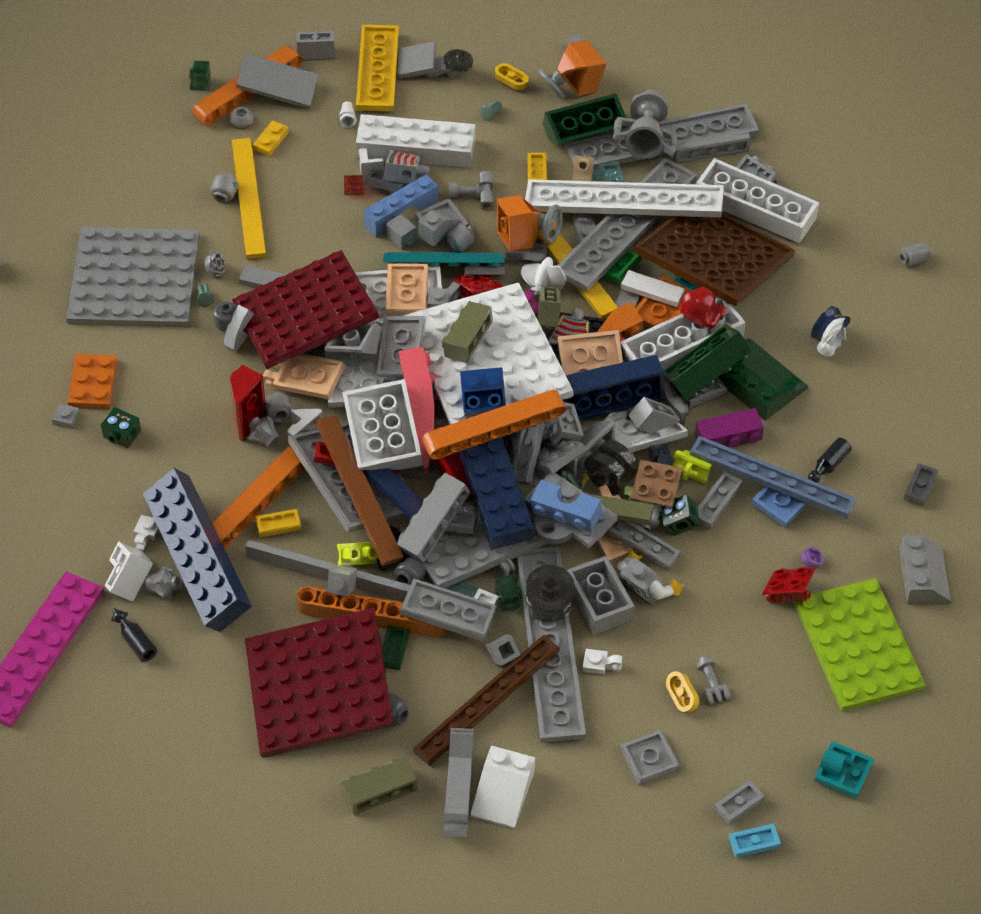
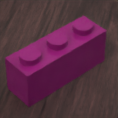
(732, 428)

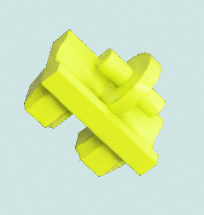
(692, 466)
(356, 553)

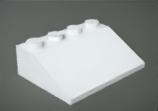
(382, 427)

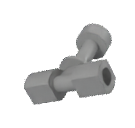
(482, 190)

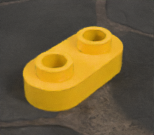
(511, 76)
(682, 693)

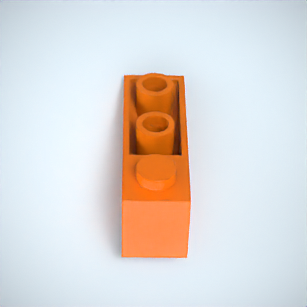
(624, 319)

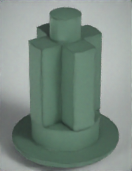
(488, 111)
(205, 297)
(568, 476)

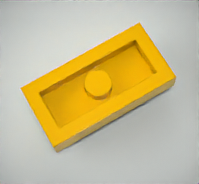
(270, 138)

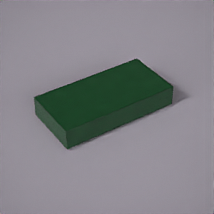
(394, 647)

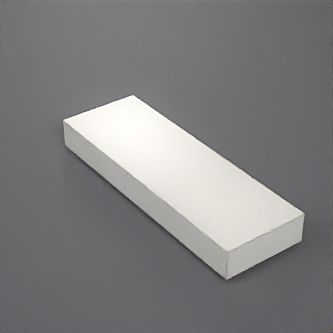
(652, 288)

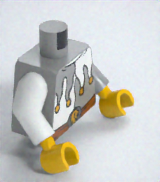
(644, 581)

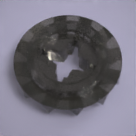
(463, 57)

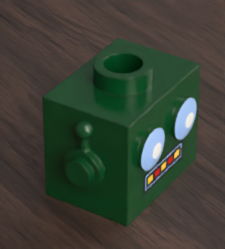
(121, 427)
(682, 516)

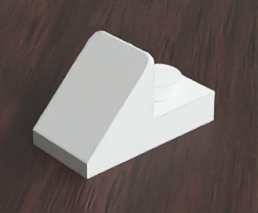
(304, 420)

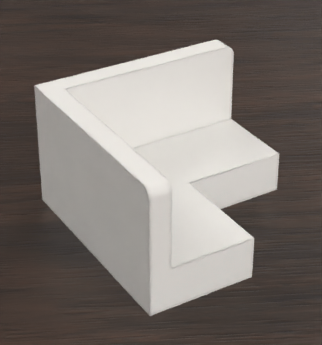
(129, 571)

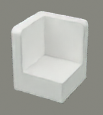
(367, 165)

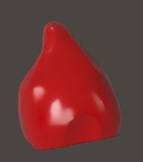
(701, 308)

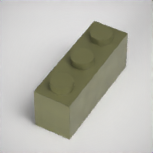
(548, 306)
(467, 331)
(379, 786)

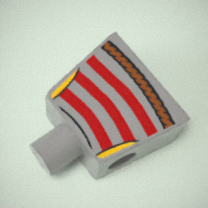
(403, 167)
(569, 326)

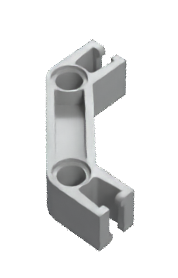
(458, 782)

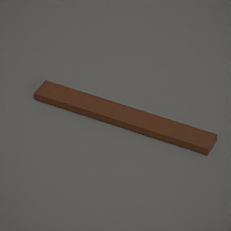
(487, 698)

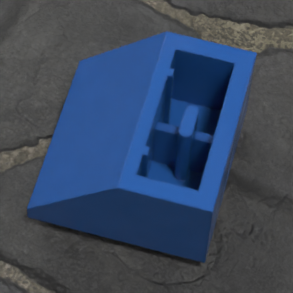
(482, 389)

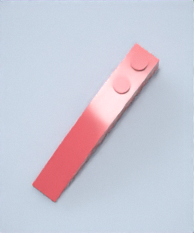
(419, 384)

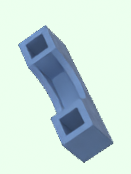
(419, 193)

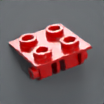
(476, 285)
(789, 585)

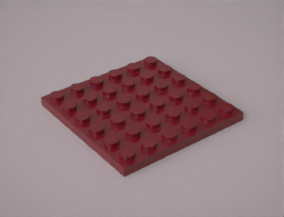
(306, 309)
(318, 682)

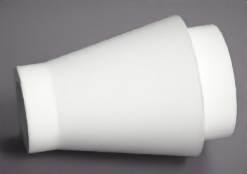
(347, 115)

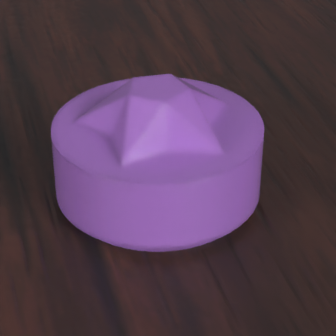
(812, 557)

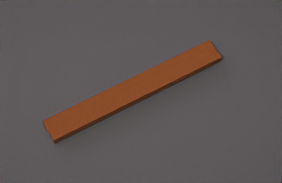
(359, 490)

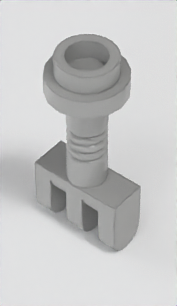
(705, 664)

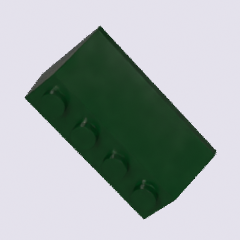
(583, 119)
(707, 362)

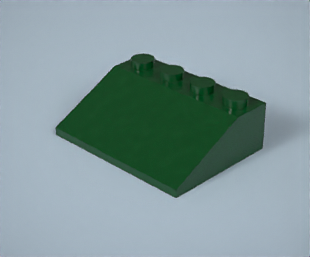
(762, 382)

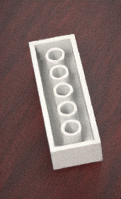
(431, 140)
(762, 201)
(676, 337)

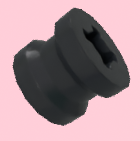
(654, 452)

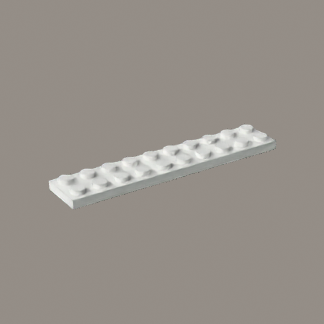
(626, 198)

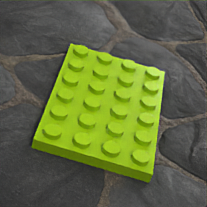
(859, 644)

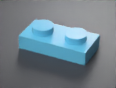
(754, 840)

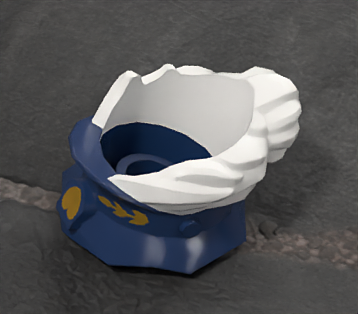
(830, 330)

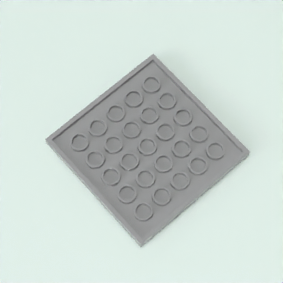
(133, 277)

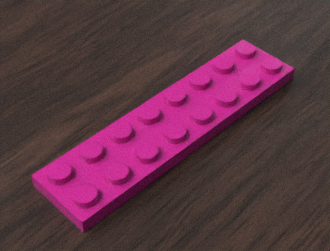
(44, 643)

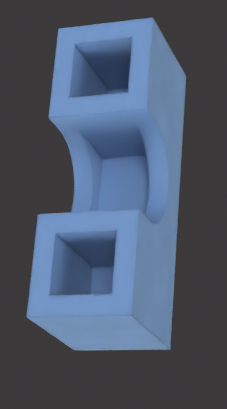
(581, 513)

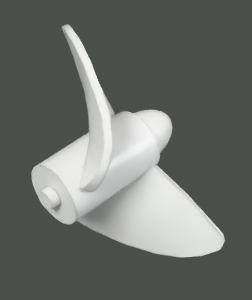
(543, 274)

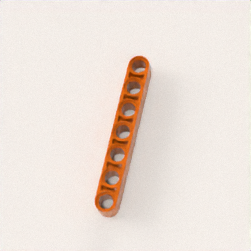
(229, 97)
(494, 424)
(258, 496)
(384, 609)

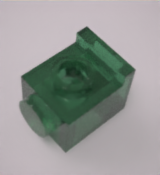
(200, 76)
(508, 592)

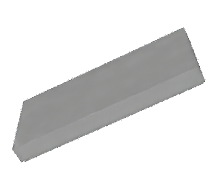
(277, 80)
(448, 610)

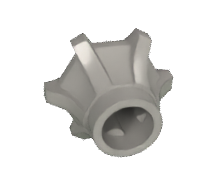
(263, 431)
(163, 583)

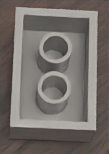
(601, 596)

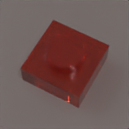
(353, 185)

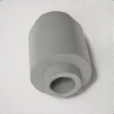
(914, 254)

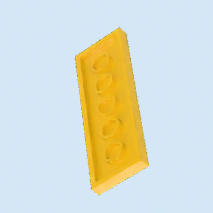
(377, 68)

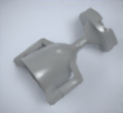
(645, 134)

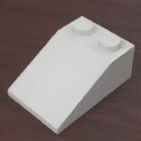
(503, 787)

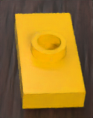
(537, 166)
(278, 523)

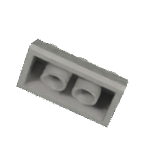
(593, 438)
(923, 571)

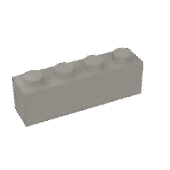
(433, 517)

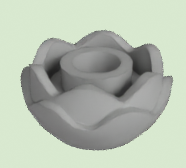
(241, 117)
(214, 264)

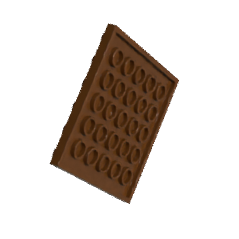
(715, 254)

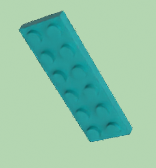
(451, 258)

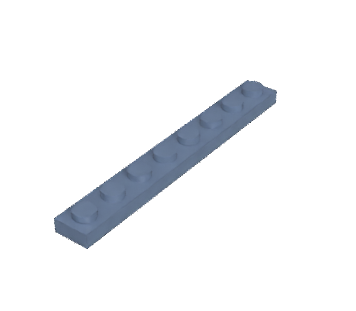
(773, 477)

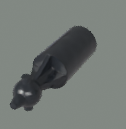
(830, 458)
(134, 636)

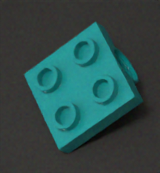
(843, 769)

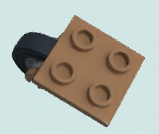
(657, 482)

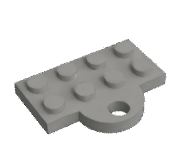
(564, 531)

